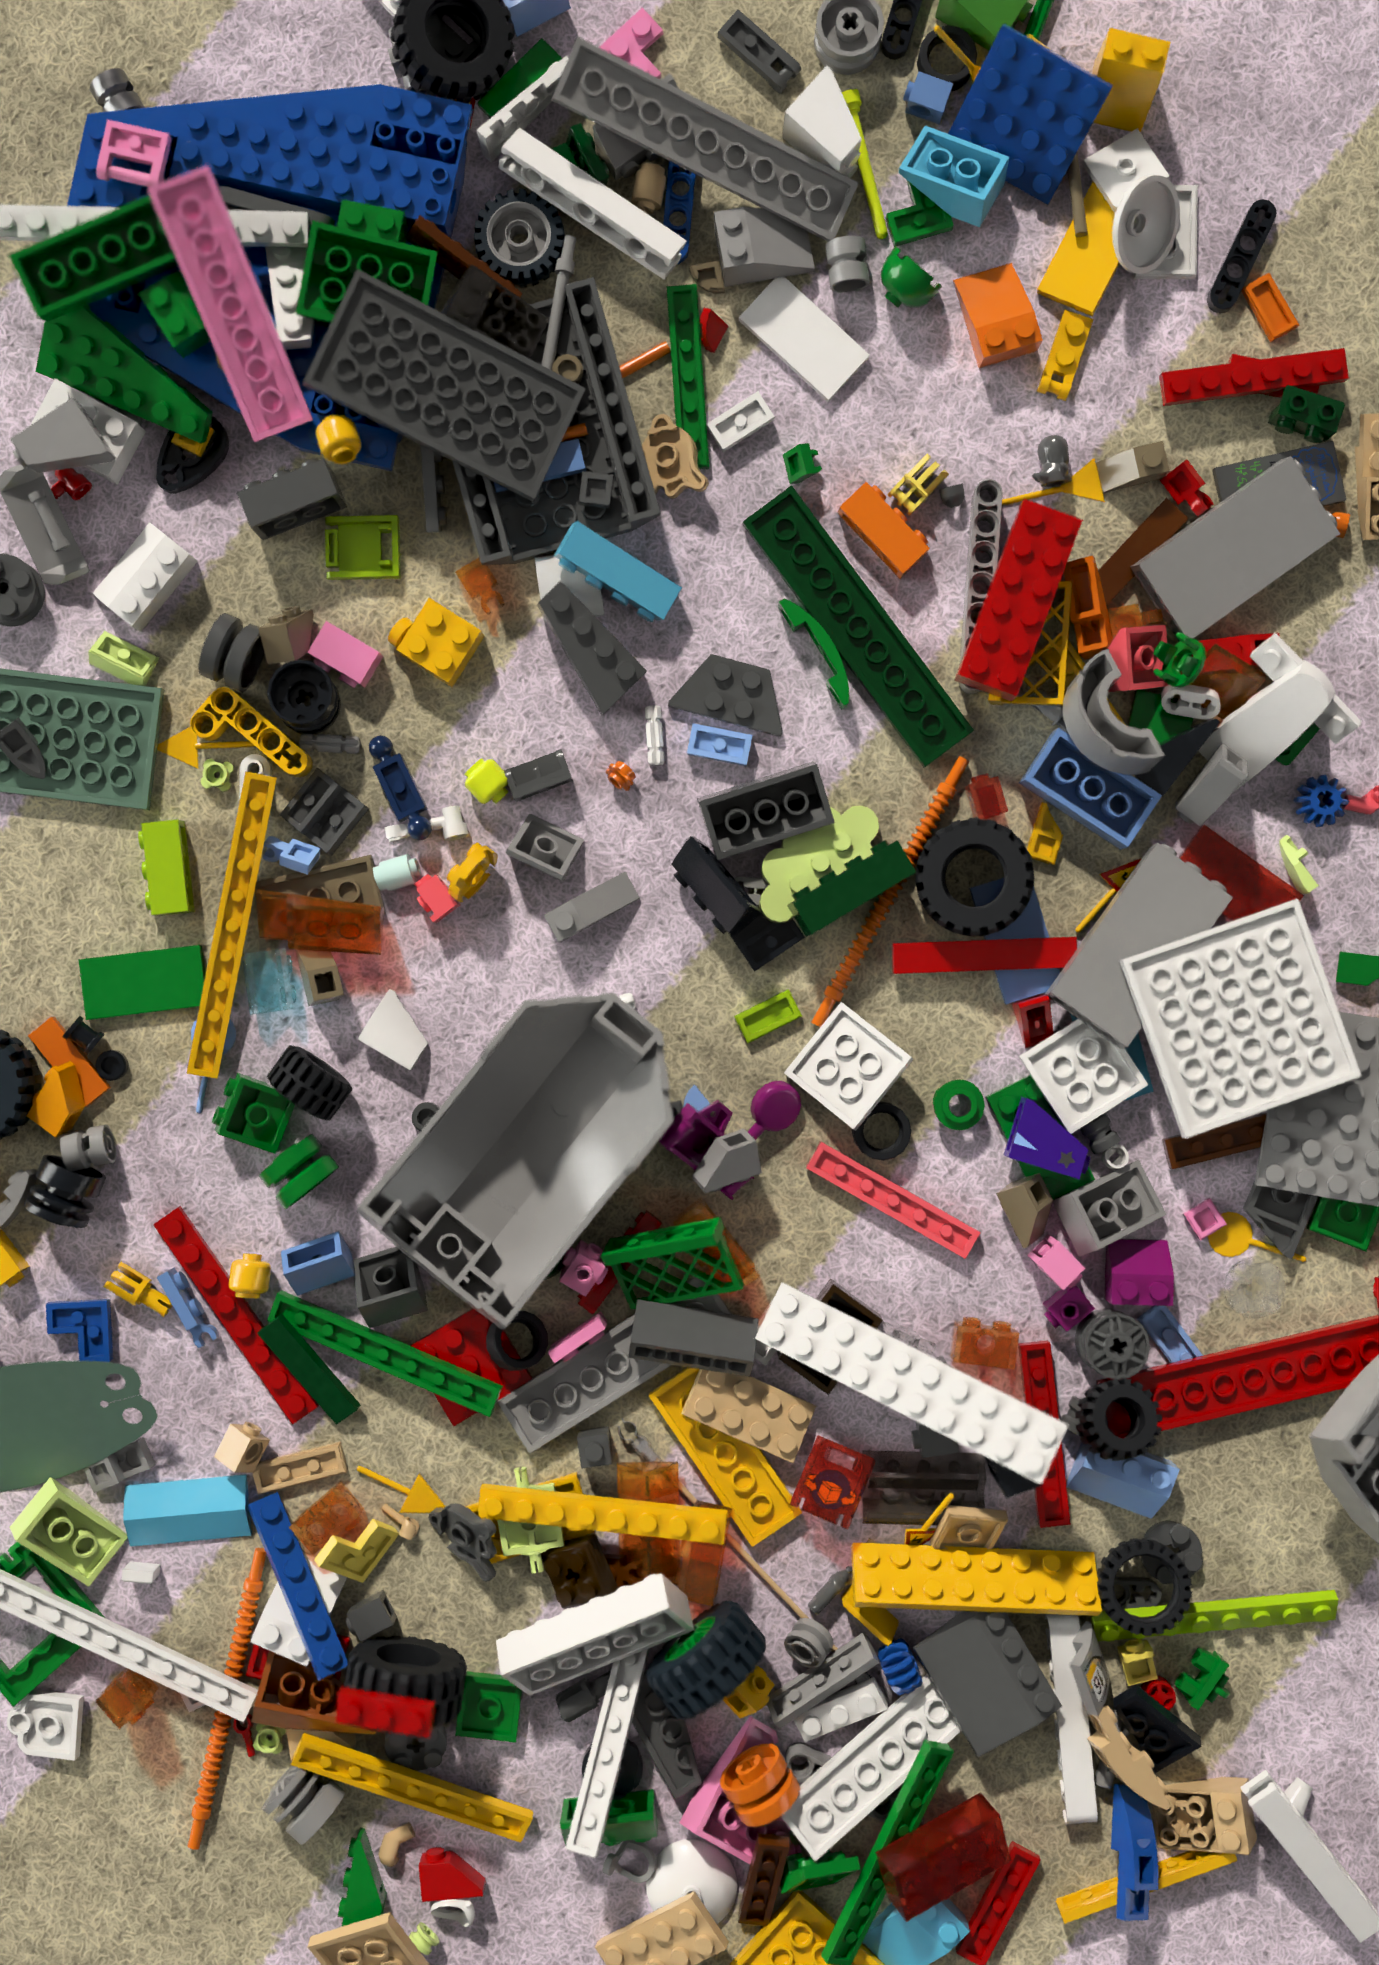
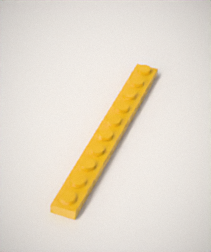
(231, 924)

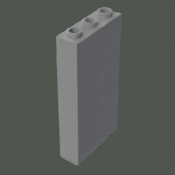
(1236, 548)
(1152, 908)

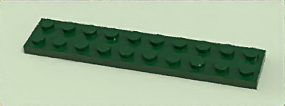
(857, 626)

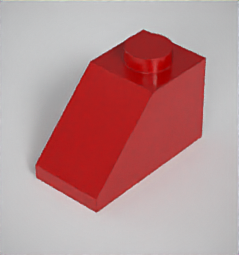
(448, 1876)

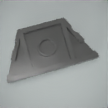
(731, 694)
(1280, 1215)

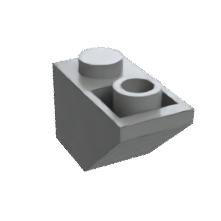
(728, 1161)

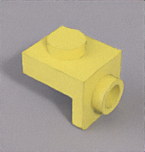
(1137, 1661)

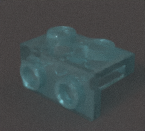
(268, 981)

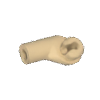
(391, 1841)

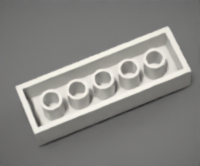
(594, 1634)

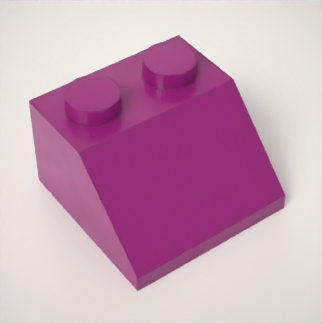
(1139, 1273)

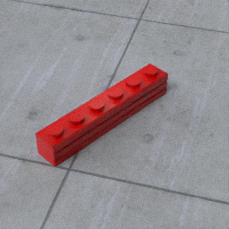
(598, 1293)

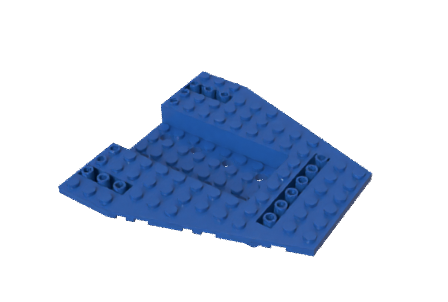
(304, 151)

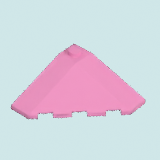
(712, 1813)

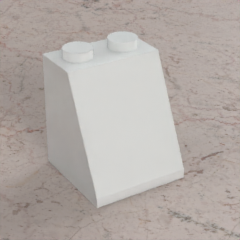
(823, 126)

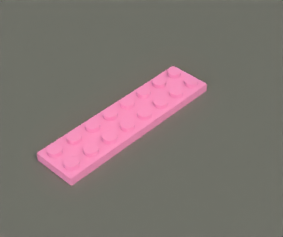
(230, 303)

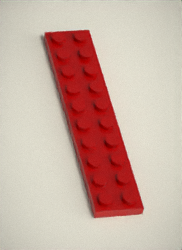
(1253, 1375)

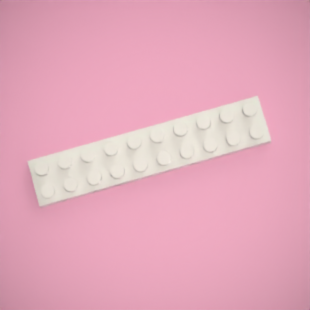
(912, 1382)

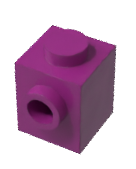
(1067, 1308)

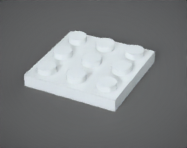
(848, 1066)
(1081, 1074)

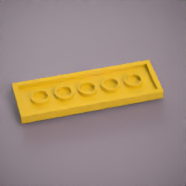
(732, 1468)

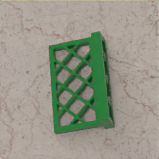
(668, 1241)

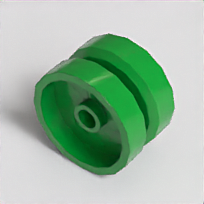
(297, 1169)

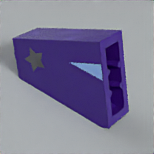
(1044, 1142)

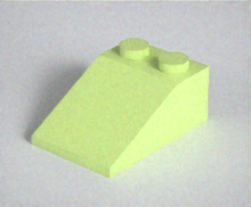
(68, 1532)

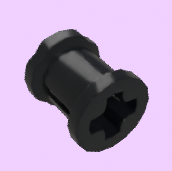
(83, 1035)

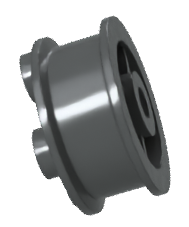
(24, 594)

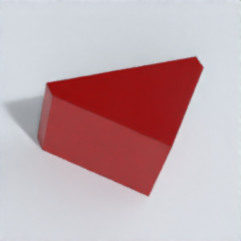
(1034, 1019)

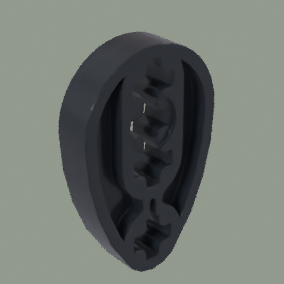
(191, 471)

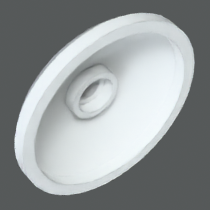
(1146, 224)
(698, 1868)

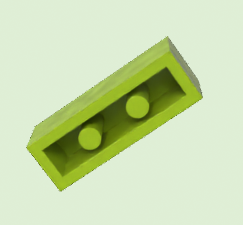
(166, 867)

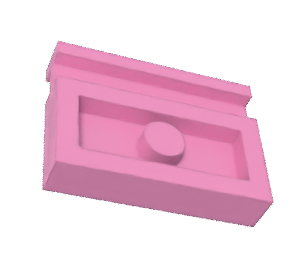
(587, 1332)

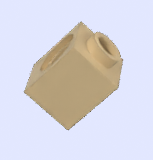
(242, 1447)

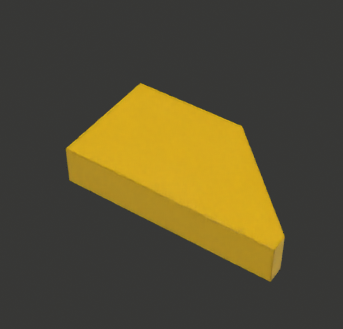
(1045, 837)

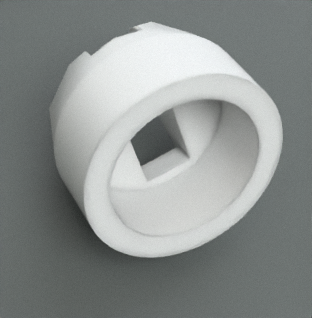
(1120, 1161)

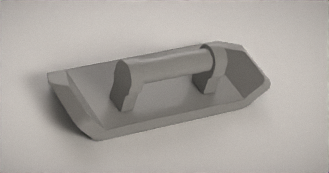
(42, 525)

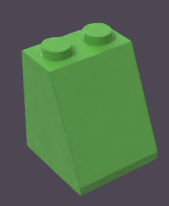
(982, 17)

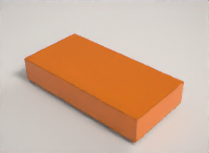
(1269, 307)

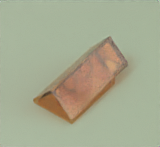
(320, 923)
(650, 1483)

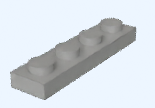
(821, 1682)

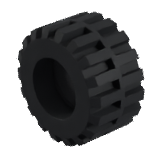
(309, 1083)
(1142, 1415)

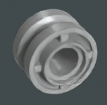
(808, 1643)

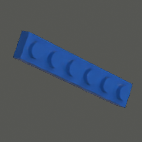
(298, 1586)

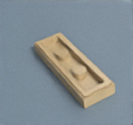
(300, 1468)

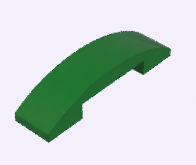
(797, 618)

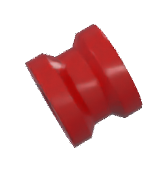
(1166, 1697)

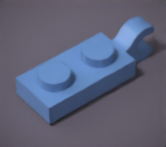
(188, 1309)

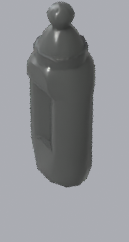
(835, 1584)

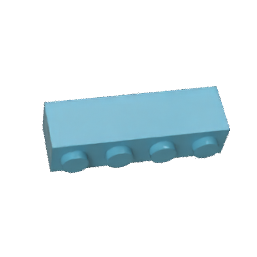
(616, 571)

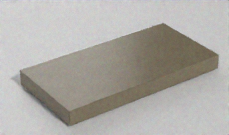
(340, 881)

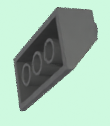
(766, 810)

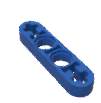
(679, 203)

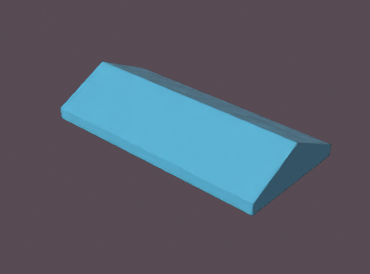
(187, 1510)

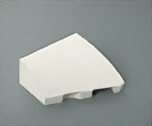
(394, 1032)

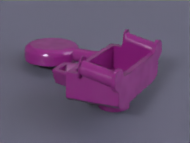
(694, 1131)

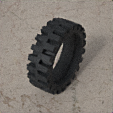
(1180, 1595)

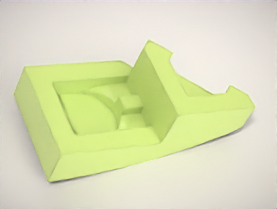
(1297, 872)

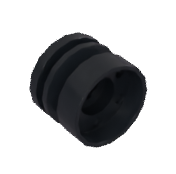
(289, 687)
(62, 1197)

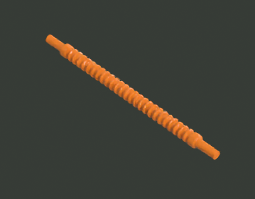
(833, 993)
(202, 1810)

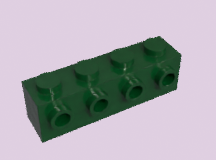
(850, 888)

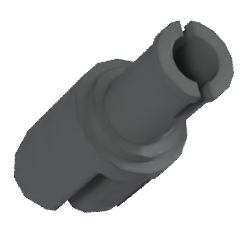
(581, 1697)

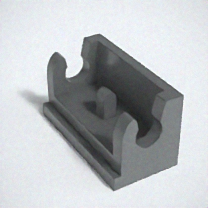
(538, 775)

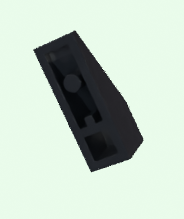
(1178, 753)

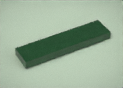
(309, 1369)

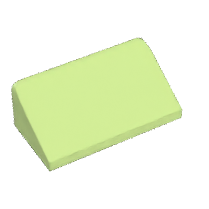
(122, 659)

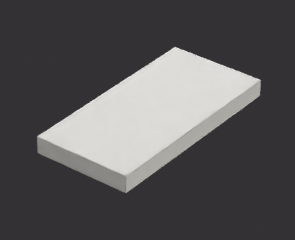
(804, 337)

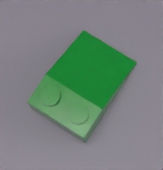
(176, 313)

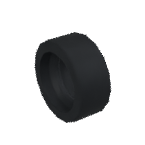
(962, 40)
(901, 1142)
(540, 1343)

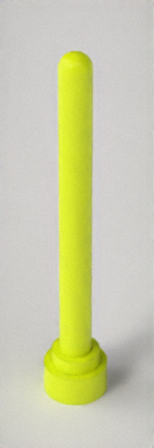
(853, 101)

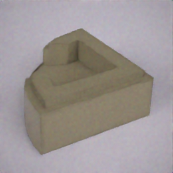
(708, 276)

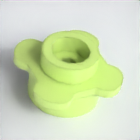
(209, 779)
(267, 1745)

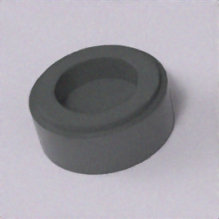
(423, 1113)

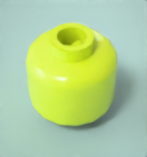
(486, 781)

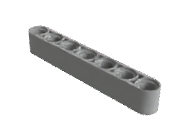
(977, 571)

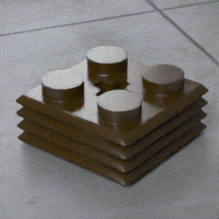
(579, 1571)

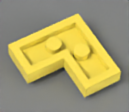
(357, 1558)

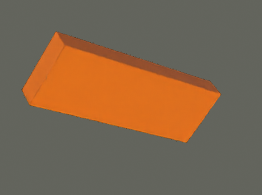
(59, 1051)

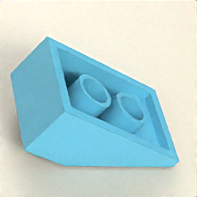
(955, 174)
(919, 1939)

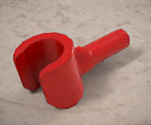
(246, 1733)

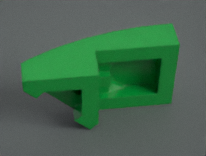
(1357, 969)

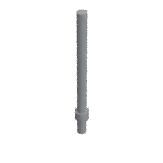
(564, 270)

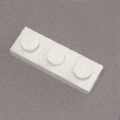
(842, 1709)

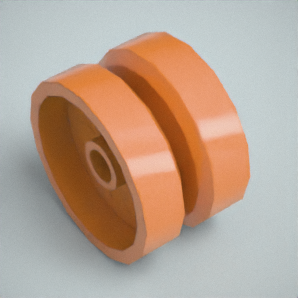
(760, 1785)

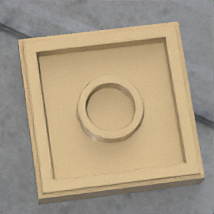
(969, 1527)

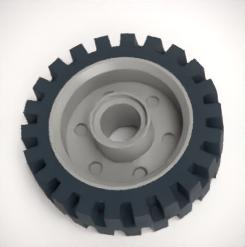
(517, 215)

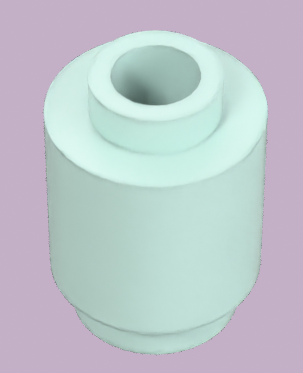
(396, 872)

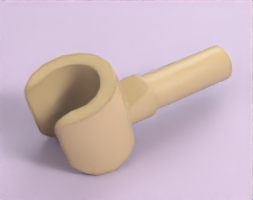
(409, 1525)

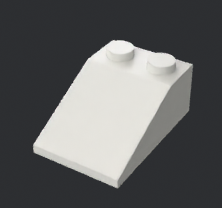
(276, 1627)

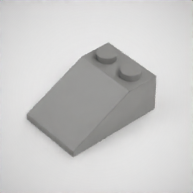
(759, 246)
(1108, 1208)

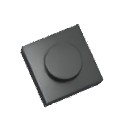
(596, 489)

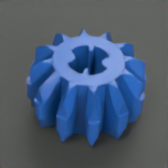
(1311, 803)
(900, 1667)

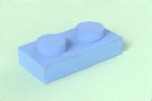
(719, 744)

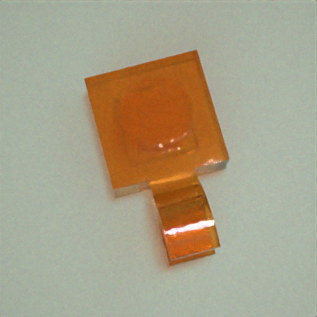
(1131, 616)

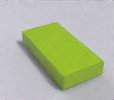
(768, 1016)

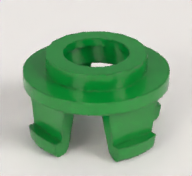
(1179, 660)
(941, 1104)

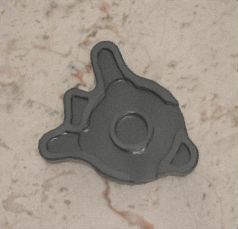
(468, 1535)

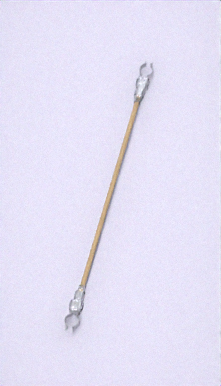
(643, 1447)

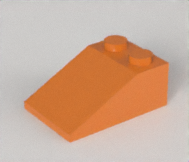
(998, 315)

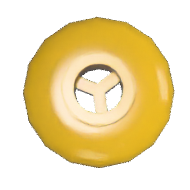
(338, 439)
(249, 1276)

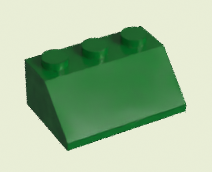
(628, 1818)

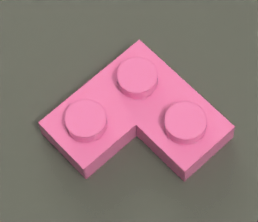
(634, 39)

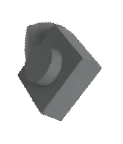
(22, 749)

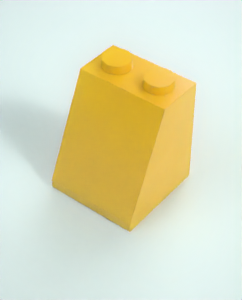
(1134, 69)

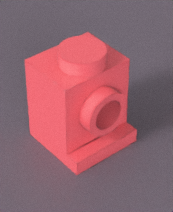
(435, 897)

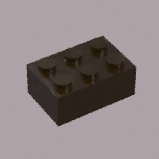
(843, 1300)

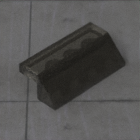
(910, 1487)

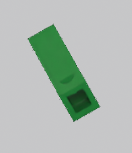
(364, 1883)

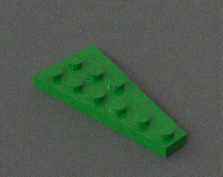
(111, 368)

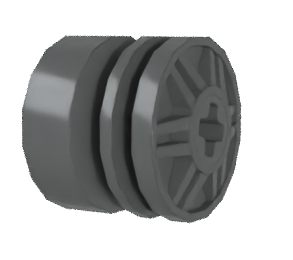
(1096, 1336)

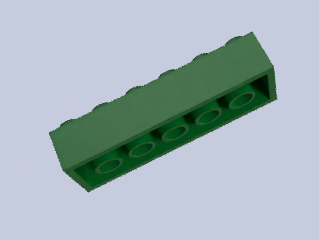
(94, 259)

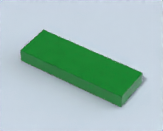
(519, 77)

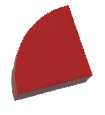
(712, 329)

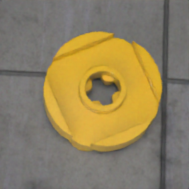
(471, 874)

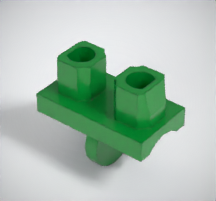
(1209, 1681)

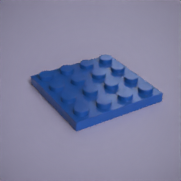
(1031, 110)

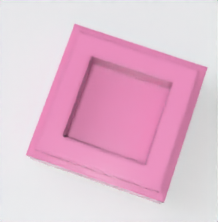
(1204, 1219)

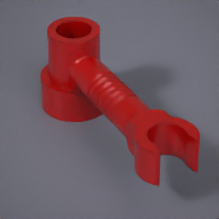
(72, 483)

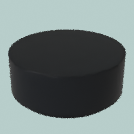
(111, 1065)

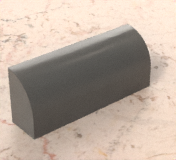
(693, 1338)

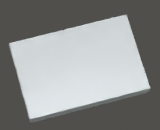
(1182, 258)

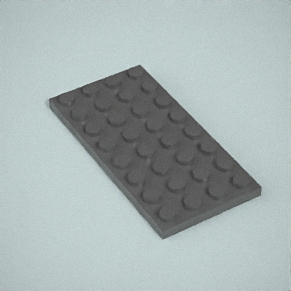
(444, 385)

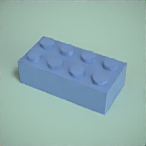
(1093, 796)

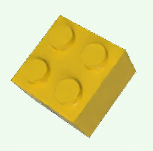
(440, 642)

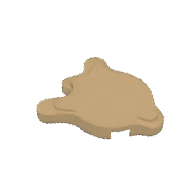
(672, 458)

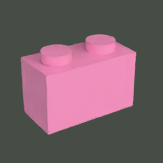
(345, 655)
(1057, 1262)

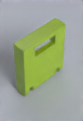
(358, 547)

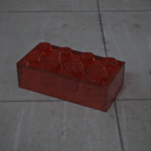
(943, 1856)

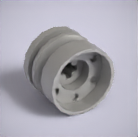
(304, 1801)

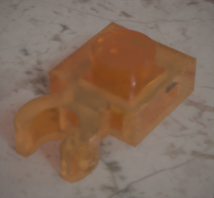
(478, 582)

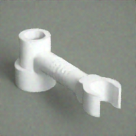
(450, 822)

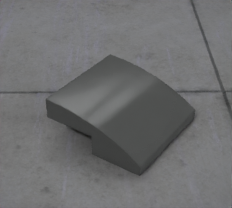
(324, 811)

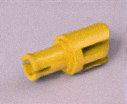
(141, 1292)

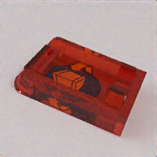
(830, 1487)

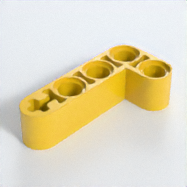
(257, 736)

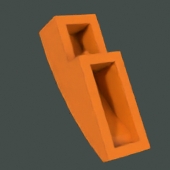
(1088, 607)

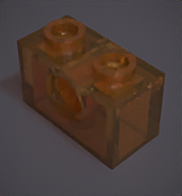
(999, 1354)
(127, 1697)

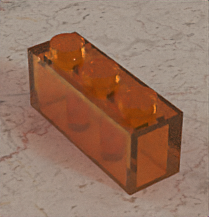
(701, 1565)

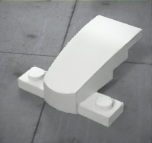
(1281, 710)

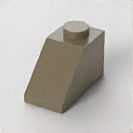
(1133, 467)

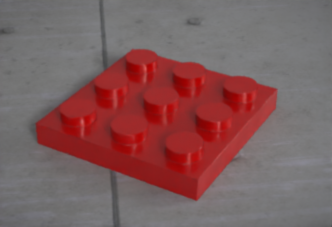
(464, 1345)

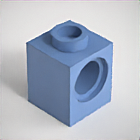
(927, 97)

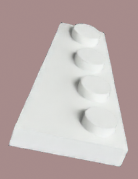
(285, 276)

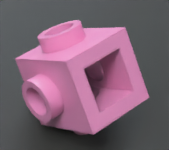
(583, 1267)

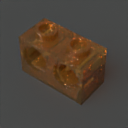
(323, 1513)

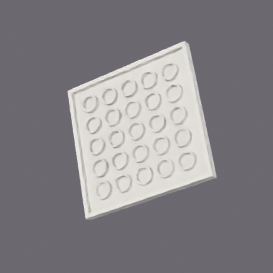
(1240, 1018)

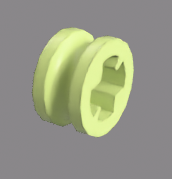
(424, 1938)

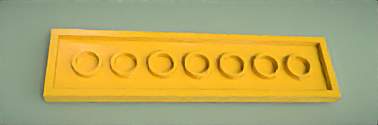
(975, 1579)

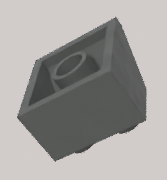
(388, 1287)

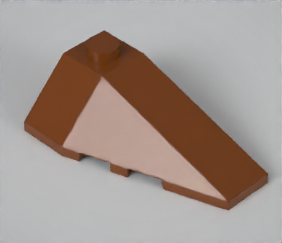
(296, 1699)

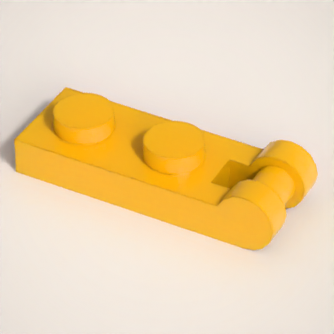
(1065, 354)

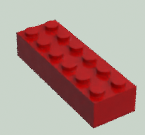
(1018, 600)

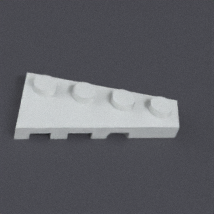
(519, 111)

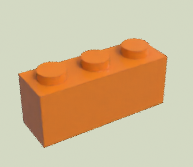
(884, 529)

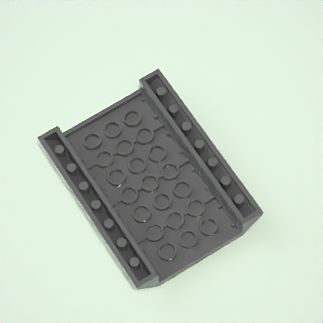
(518, 530)

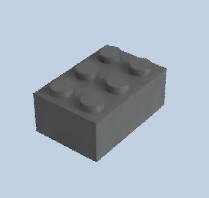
(291, 498)

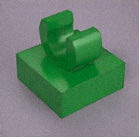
(800, 463)

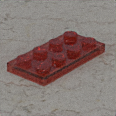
(1246, 880)

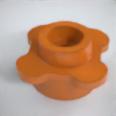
(620, 775)

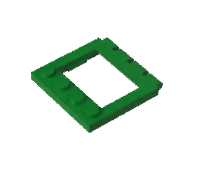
(53, 1650)

